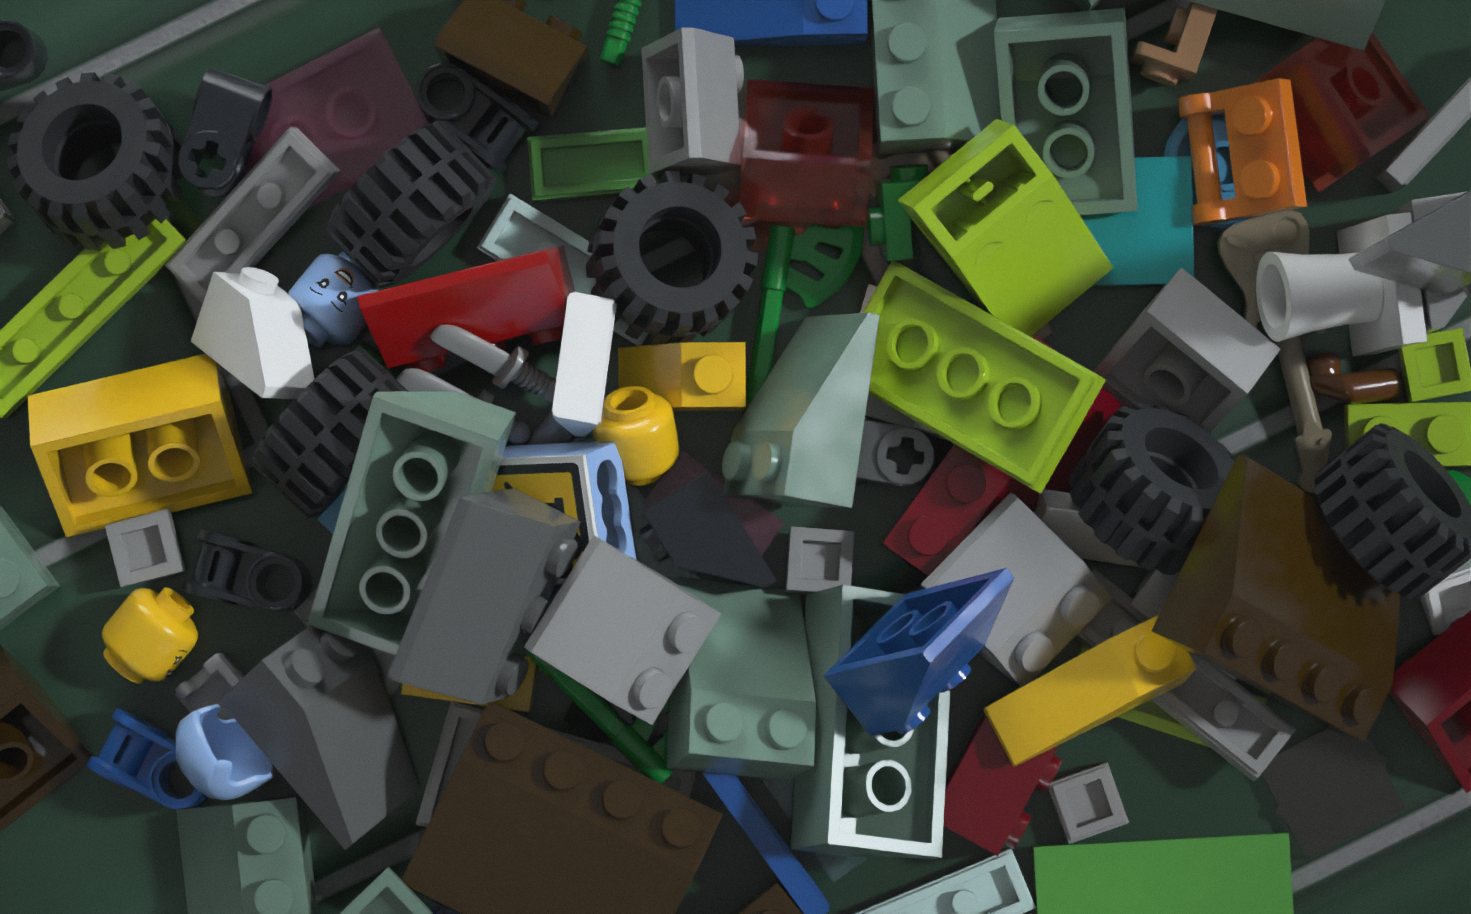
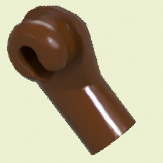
(1353, 386)

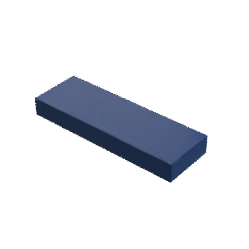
(769, 843)

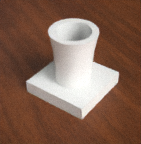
(1326, 292)

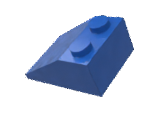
(778, 21)
(918, 651)

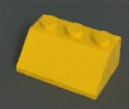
(138, 444)

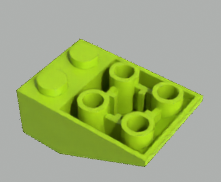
(1007, 229)

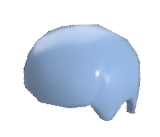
(219, 755)

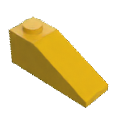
(1088, 691)

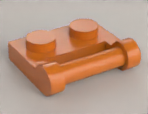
(1260, 146)

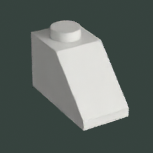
(255, 333)

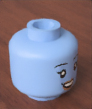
(329, 299)

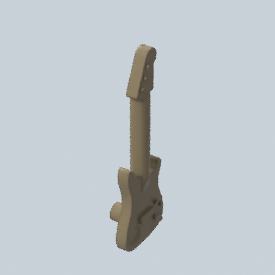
(1241, 251)

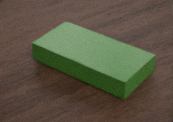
(587, 164)

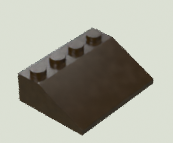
(1285, 604)
(555, 830)

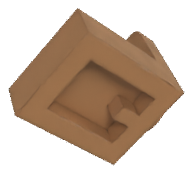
(1188, 34)

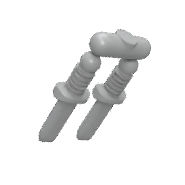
(505, 368)

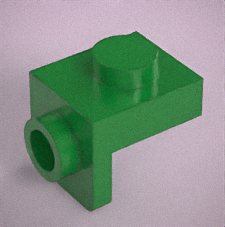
(888, 222)

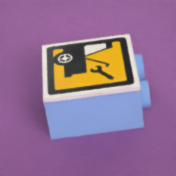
(577, 480)

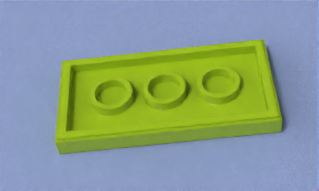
(975, 377)

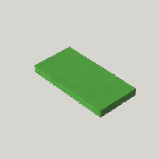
(1166, 876)

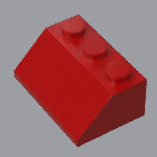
(488, 300)

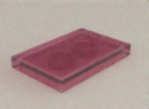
(347, 105)

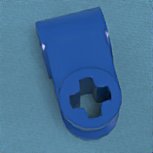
(141, 759)

